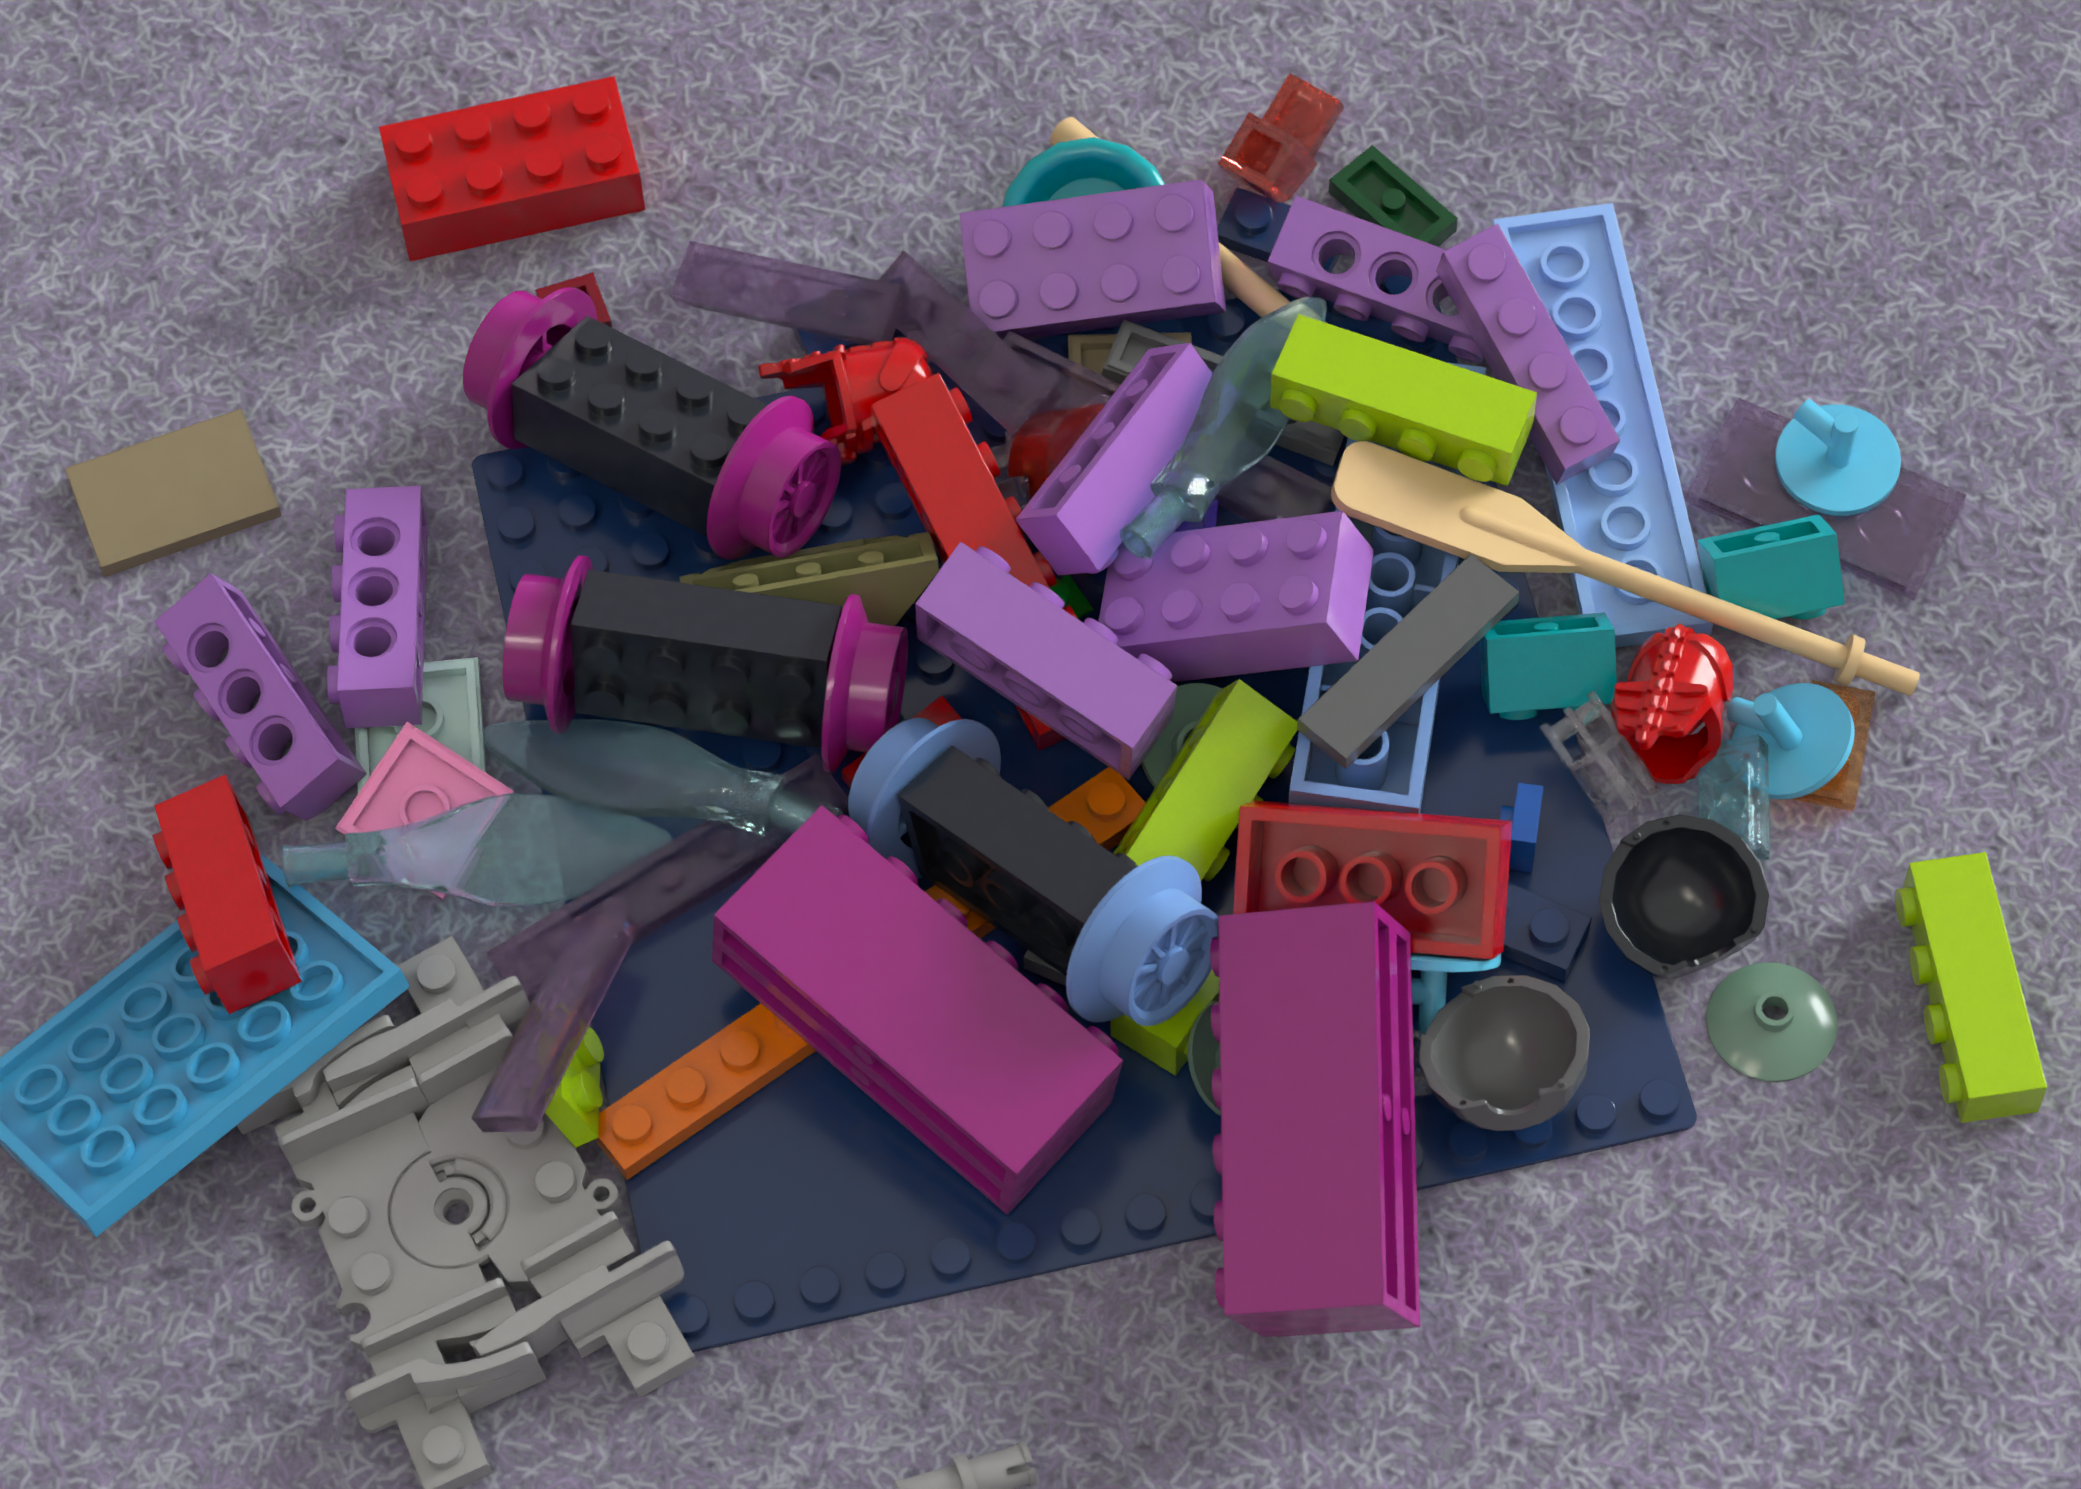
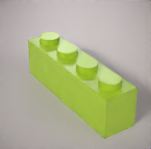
(1402, 400)
(1213, 774)
(1971, 988)

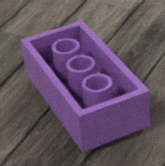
(1095, 260)
(1243, 597)
(1046, 658)

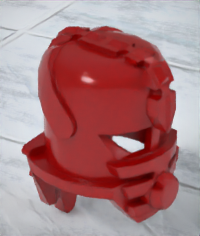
(853, 382)
(1668, 694)

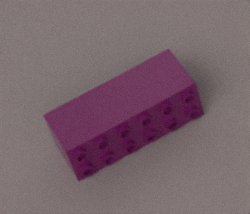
(916, 1007)
(1315, 1121)

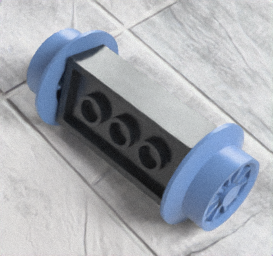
(1116, 929)

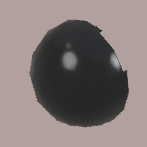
(1682, 895)

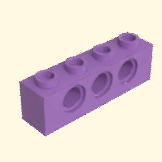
(1318, 232)
(381, 607)
(319, 761)

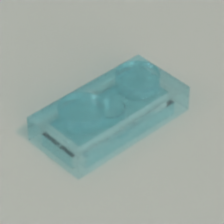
(1737, 791)

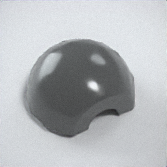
(1506, 1052)

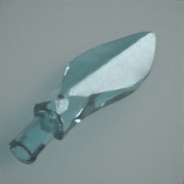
(1228, 432)
(646, 774)
(487, 851)

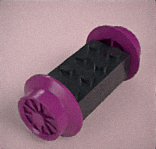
(651, 425)
(704, 660)

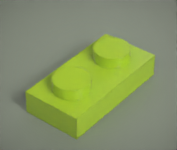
(579, 1095)

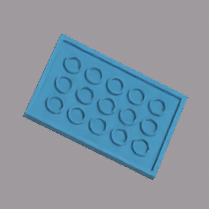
(158, 1072)

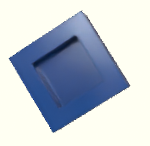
(1525, 825)

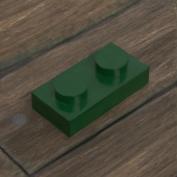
(1389, 198)

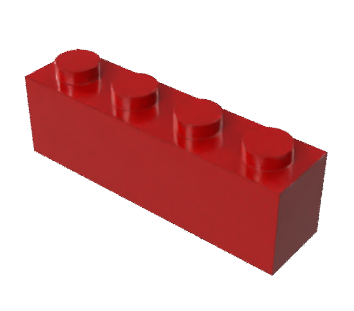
(225, 896)

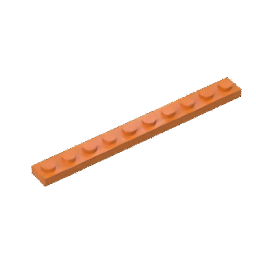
(762, 1047)

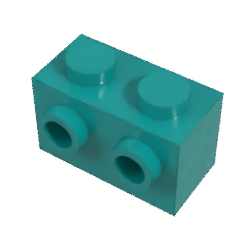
(1776, 568)
(1547, 664)

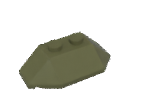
(881, 570)

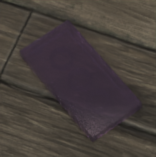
(1885, 545)

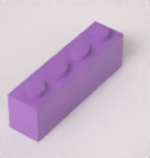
(1527, 351)
(1111, 465)

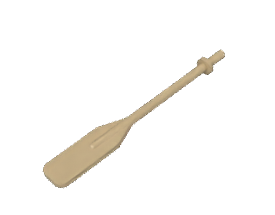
(1515, 537)

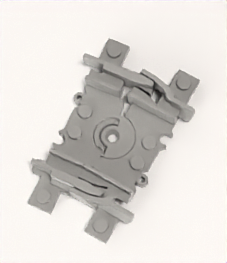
(387, 1156)

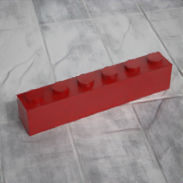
(956, 489)

